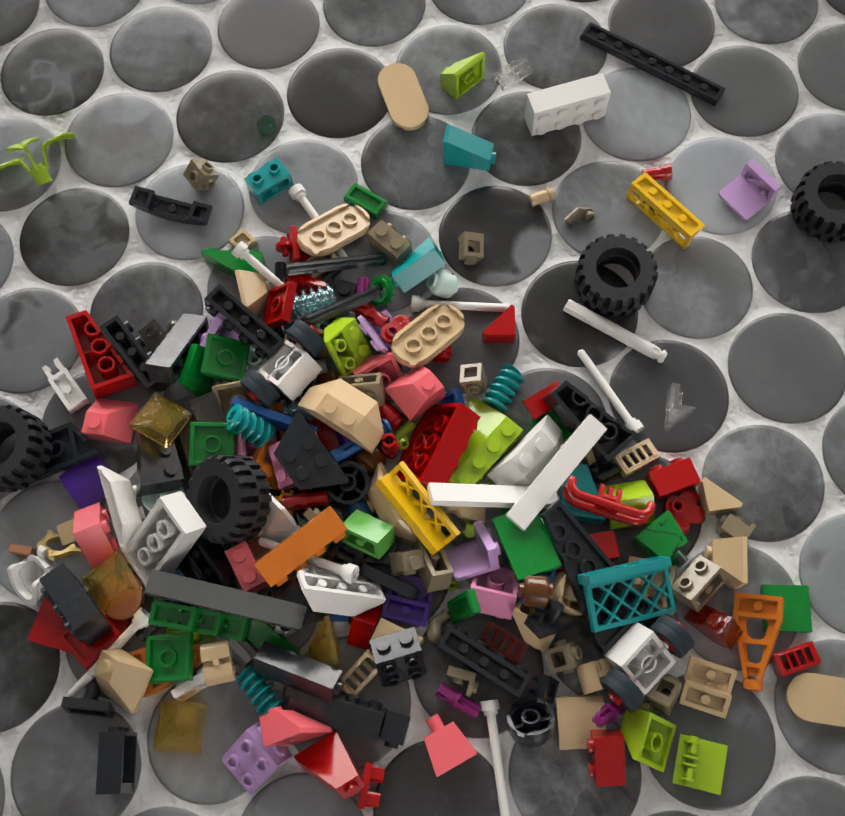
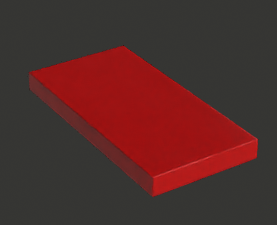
(50, 625)

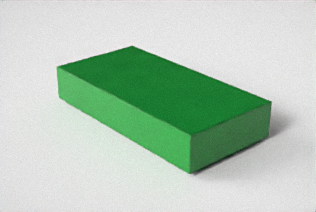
(366, 199)
(463, 606)

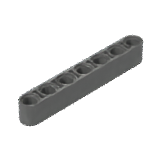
(226, 600)

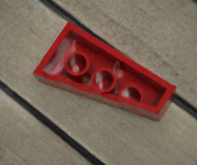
(101, 363)

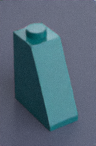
(467, 150)
(418, 265)
(585, 484)

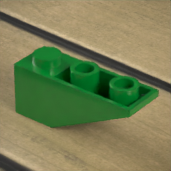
(229, 263)

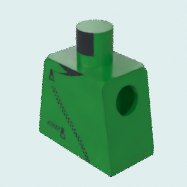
(663, 539)

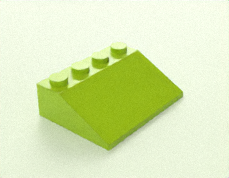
(487, 445)

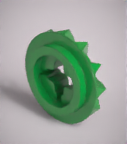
(382, 282)

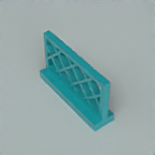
(620, 574)

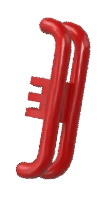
(606, 504)

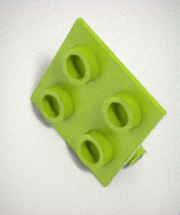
(700, 764)

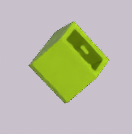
(346, 344)

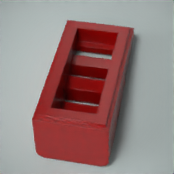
(305, 282)
(779, 667)

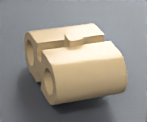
(217, 662)
(591, 674)

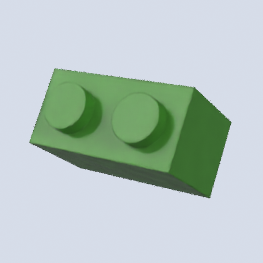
(368, 534)

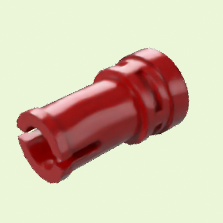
(660, 173)

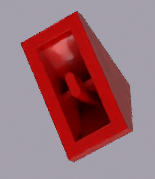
(502, 329)
(363, 627)

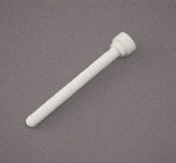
(298, 193)
(241, 251)
(419, 304)
(630, 423)
(348, 572)
(139, 622)
(490, 710)

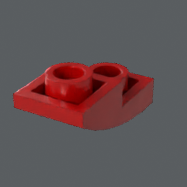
(535, 404)

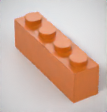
(300, 546)

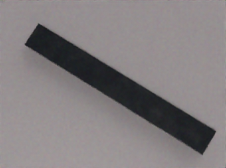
(652, 64)

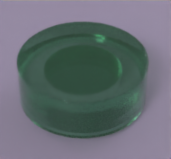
(266, 125)

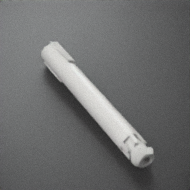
(615, 331)

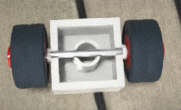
(289, 367)
(642, 660)

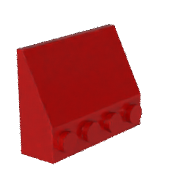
(439, 442)

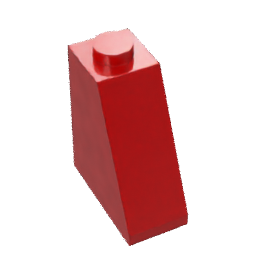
(332, 765)

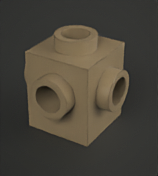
(201, 174)
(563, 656)

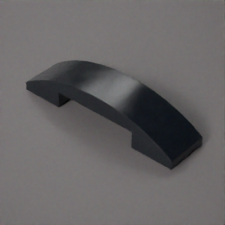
(170, 209)

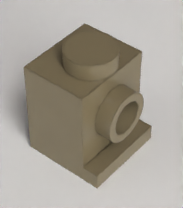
(474, 243)
(476, 384)
(733, 526)
(406, 562)
(661, 702)

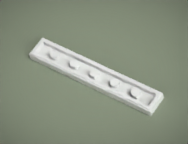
(556, 472)
(477, 495)

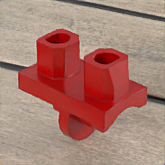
(291, 247)
(366, 797)

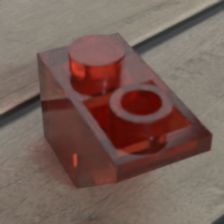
(715, 626)

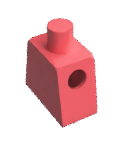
(446, 745)

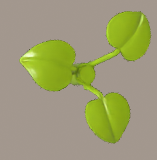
(39, 172)

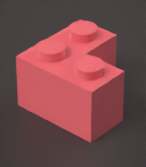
(93, 533)
(242, 562)

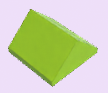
(636, 495)

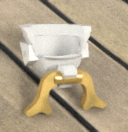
(26, 574)

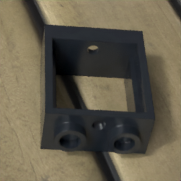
(116, 761)

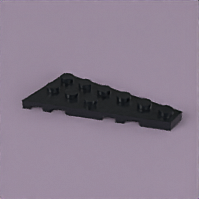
(582, 555)

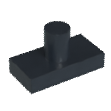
(337, 553)
(549, 621)
(89, 704)

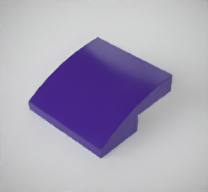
(85, 483)
(406, 609)

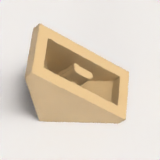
(715, 499)

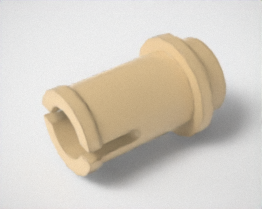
(542, 197)

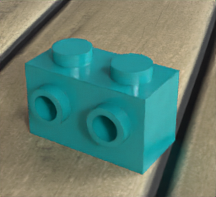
(268, 181)

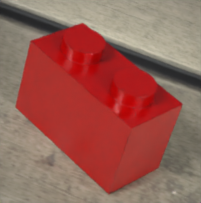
(672, 478)
(607, 757)

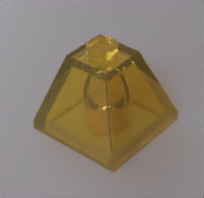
(161, 419)
(111, 582)
(325, 645)
(180, 726)

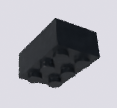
(74, 605)

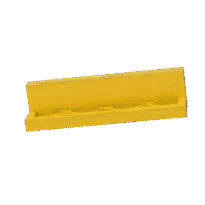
(666, 208)
(414, 510)

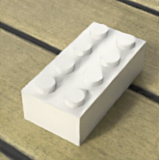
(566, 104)
(164, 536)

